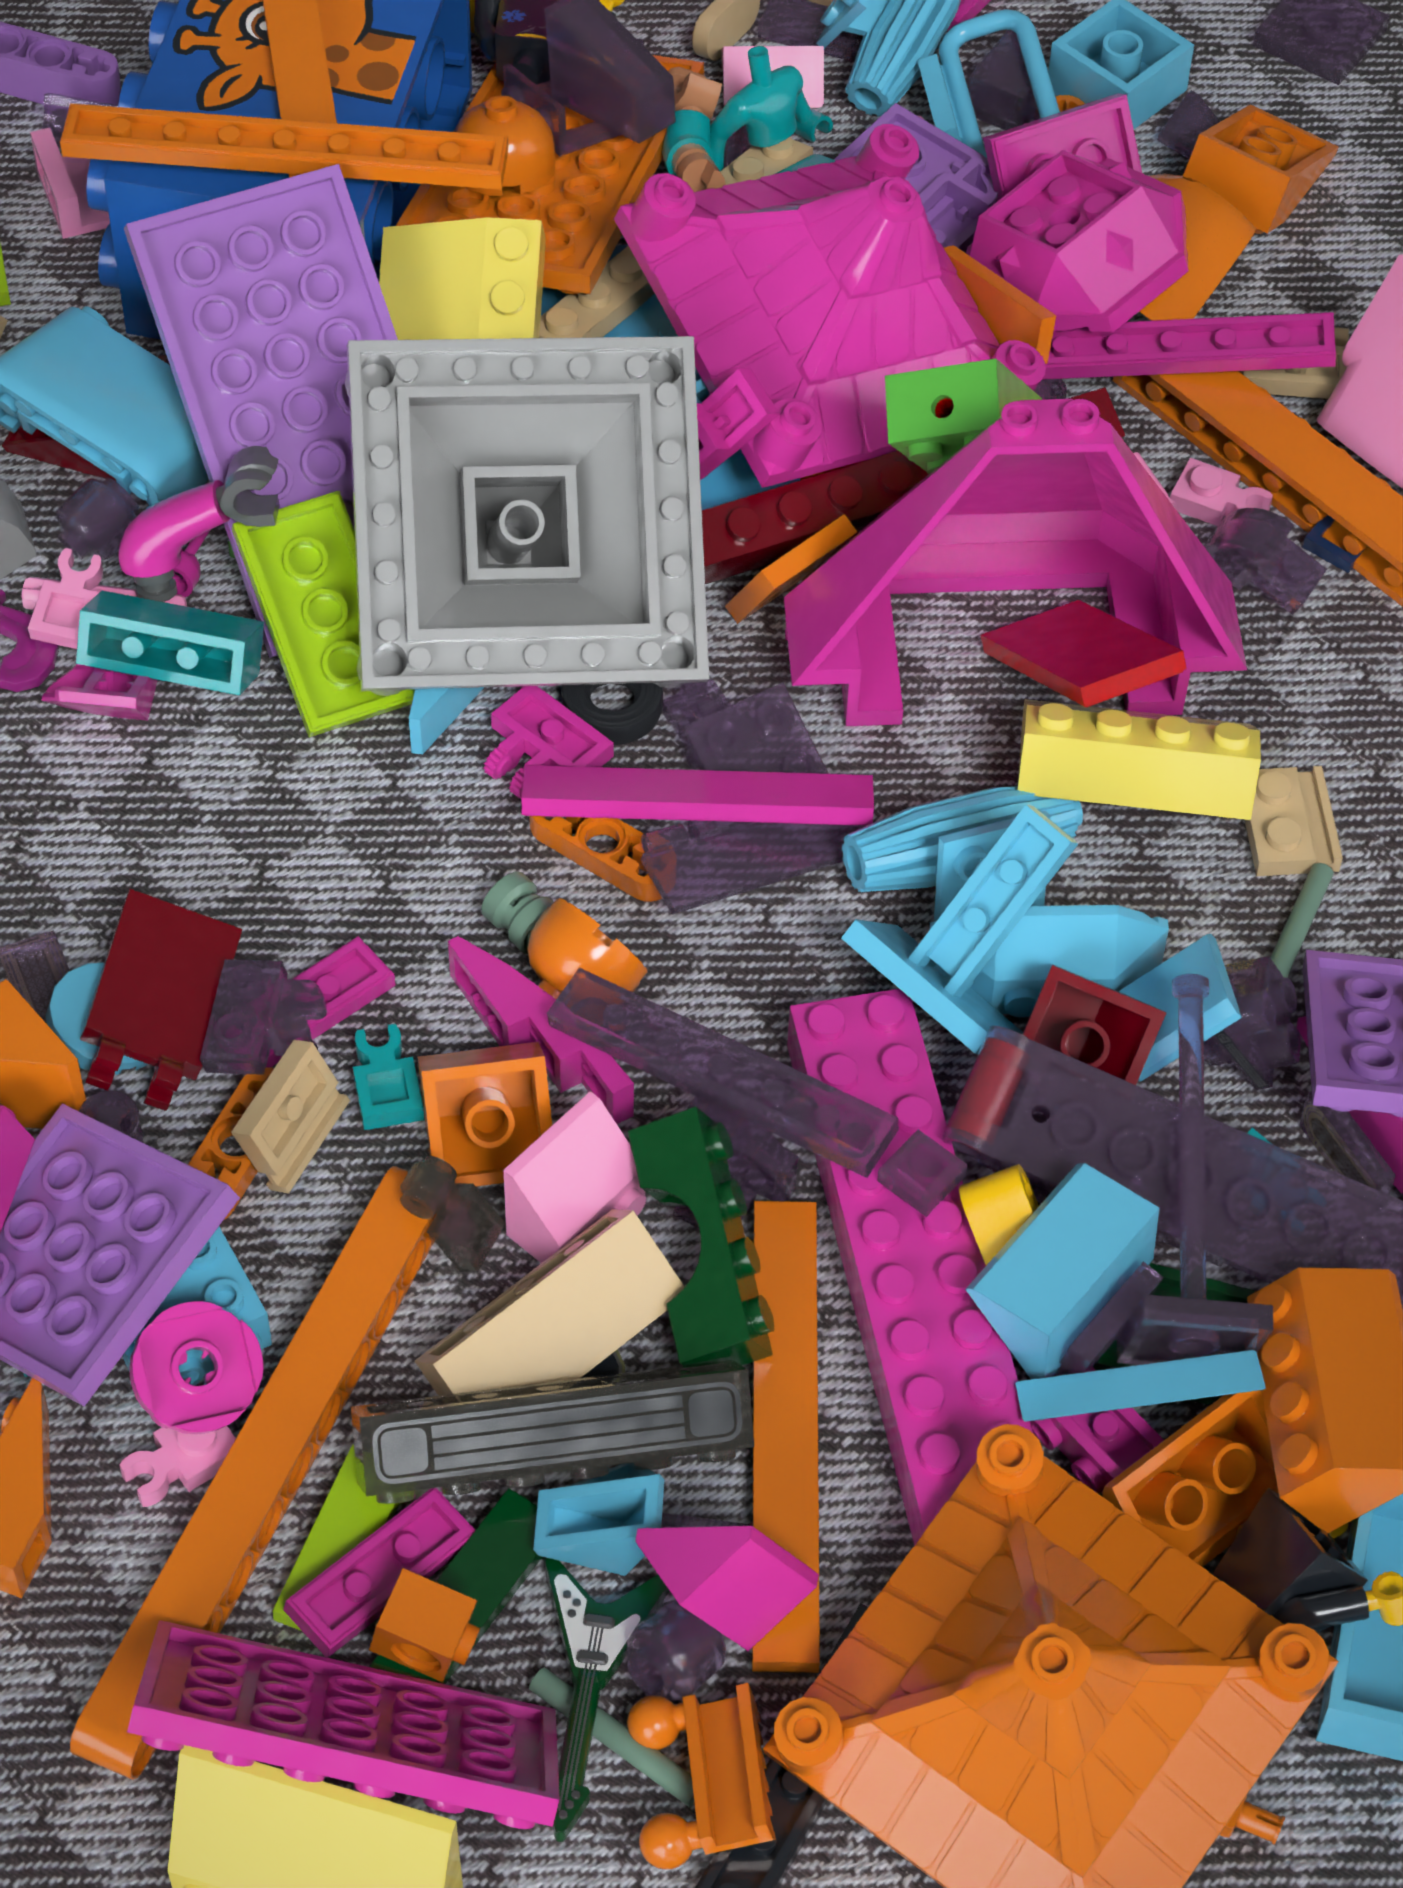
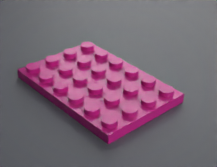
(349, 1725)

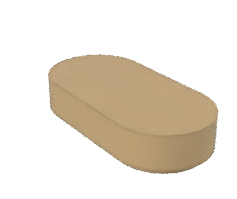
(722, 26)

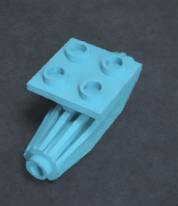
(892, 42)
(944, 841)

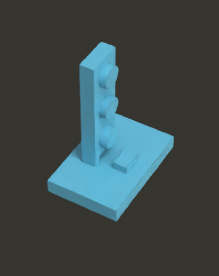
(970, 930)

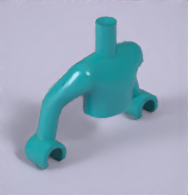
(768, 108)

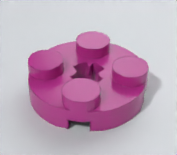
(163, 1349)

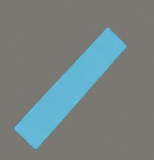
(1139, 1385)

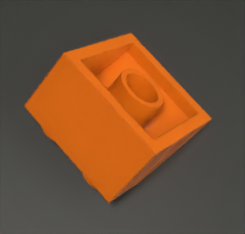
(484, 1107)

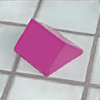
(729, 1577)

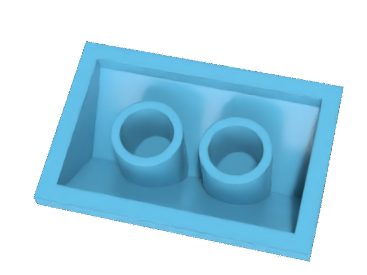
(1064, 1266)

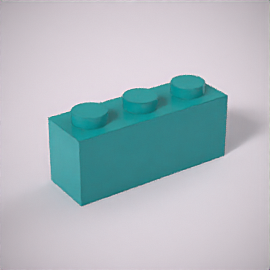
(170, 642)

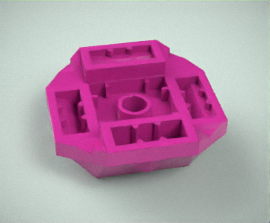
(1086, 240)

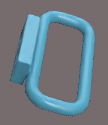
(946, 81)

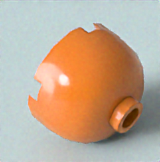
(529, 141)
(570, 940)

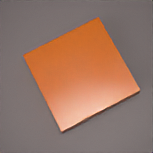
(790, 568)

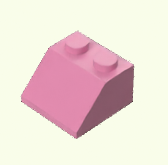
(570, 1180)

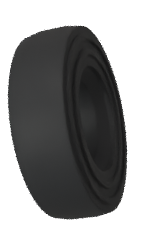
(619, 725)

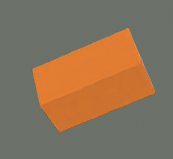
(1202, 1478)

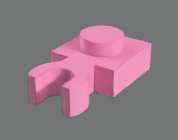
(1213, 493)
(59, 604)
(178, 1456)

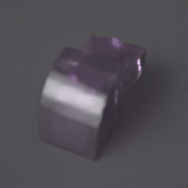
(1255, 548)

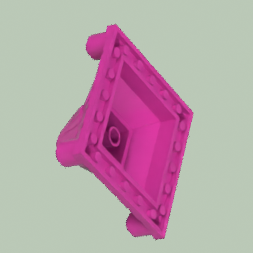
(819, 291)

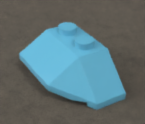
(1093, 941)

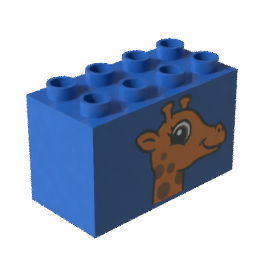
(386, 68)

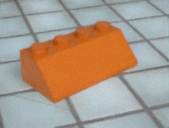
(1334, 1390)

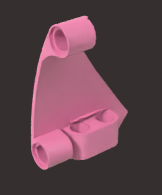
(1368, 399)

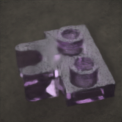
(257, 1013)

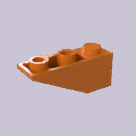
(24, 1489)

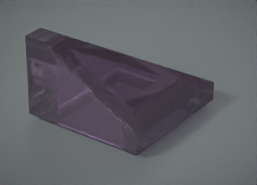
(1186, 124)

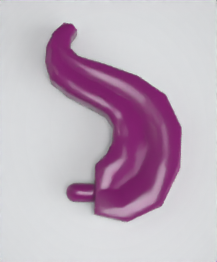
(30, 659)

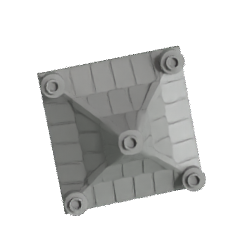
(527, 512)

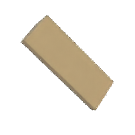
(561, 1313)

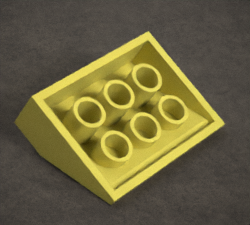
(464, 278)
(1139, 759)
(283, 1832)

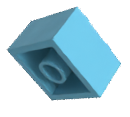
(1123, 54)

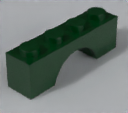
(720, 1309)

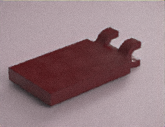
(157, 993)

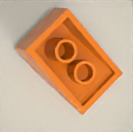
(1259, 164)

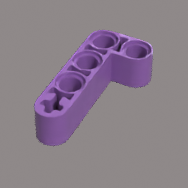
(47, 64)

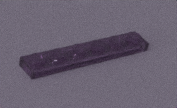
(724, 1072)

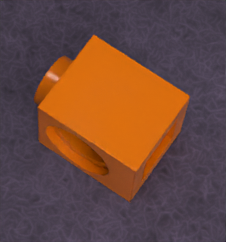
(425, 1626)

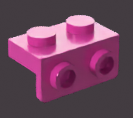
(1098, 1442)

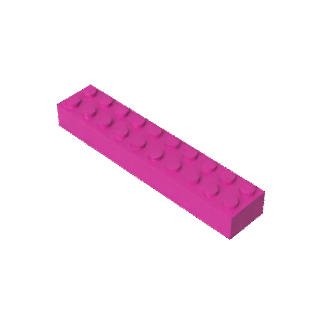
(927, 1344)

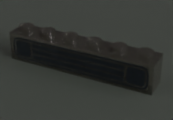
(552, 1429)

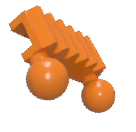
(724, 1772)

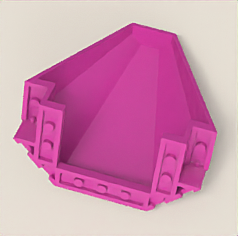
(1022, 506)

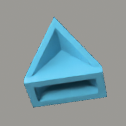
(599, 1519)

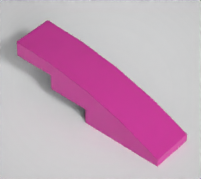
(731, 418)
(517, 1014)

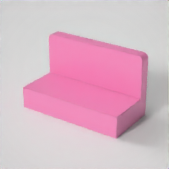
(806, 59)
(65, 187)

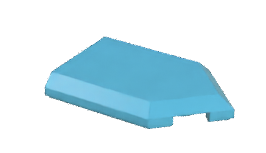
(1155, 989)

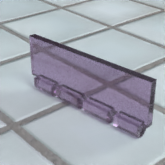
(734, 857)

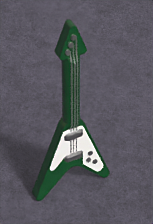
(594, 1648)

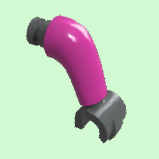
(158, 533)

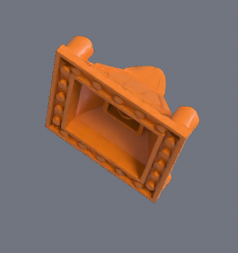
(1049, 1692)

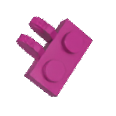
(544, 731)

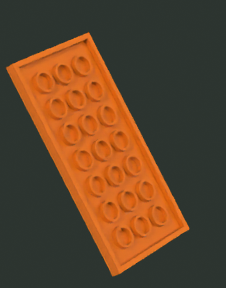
(573, 205)

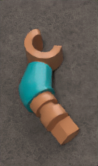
(688, 140)

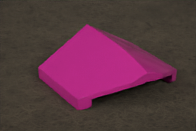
(103, 692)

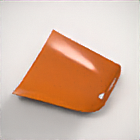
(1213, 242)

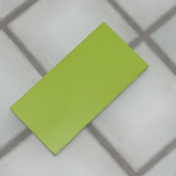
(310, 604)

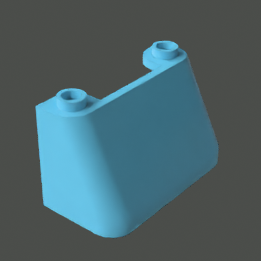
(102, 403)

